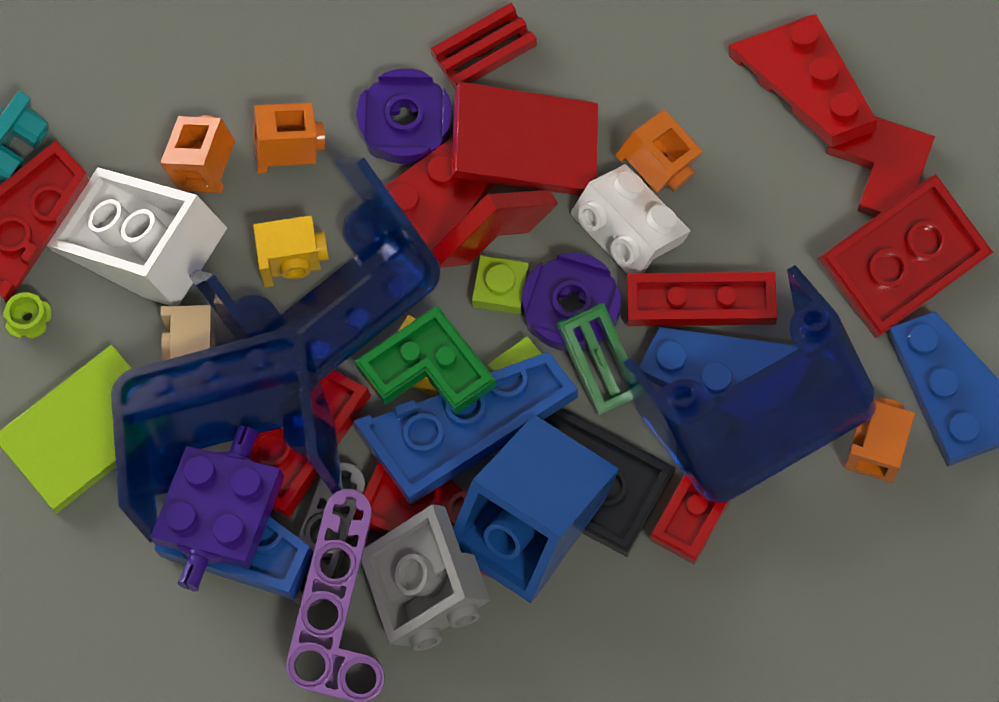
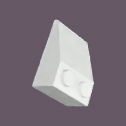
(139, 235)

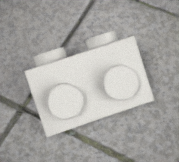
(628, 219)

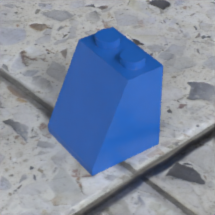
(531, 506)

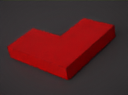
(896, 162)
(493, 217)

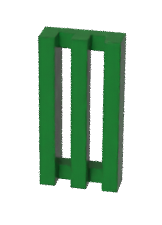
(582, 320)

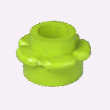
(18, 307)

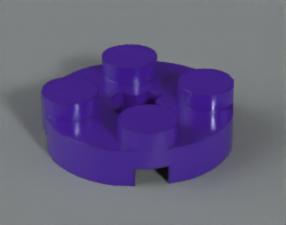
(385, 98)
(558, 279)

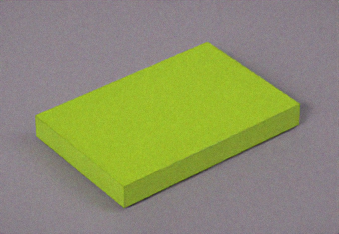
(69, 434)

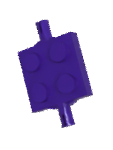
(217, 507)

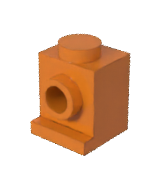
(286, 135)
(661, 152)
(198, 154)
(881, 441)

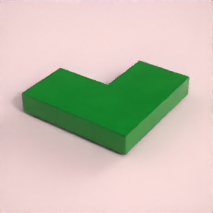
(430, 350)

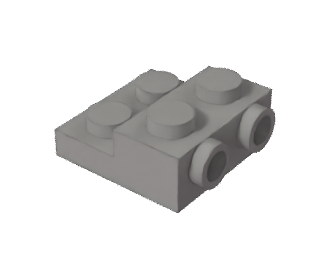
(423, 580)

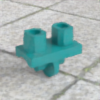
(20, 122)

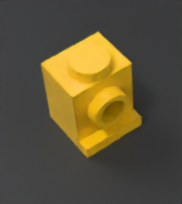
(289, 248)

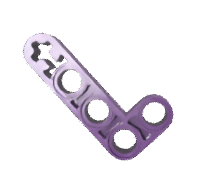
(339, 592)

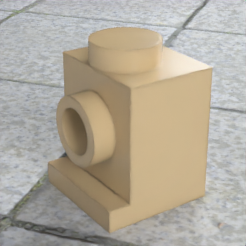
(187, 329)

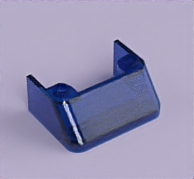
(357, 301)
(201, 403)
(771, 416)

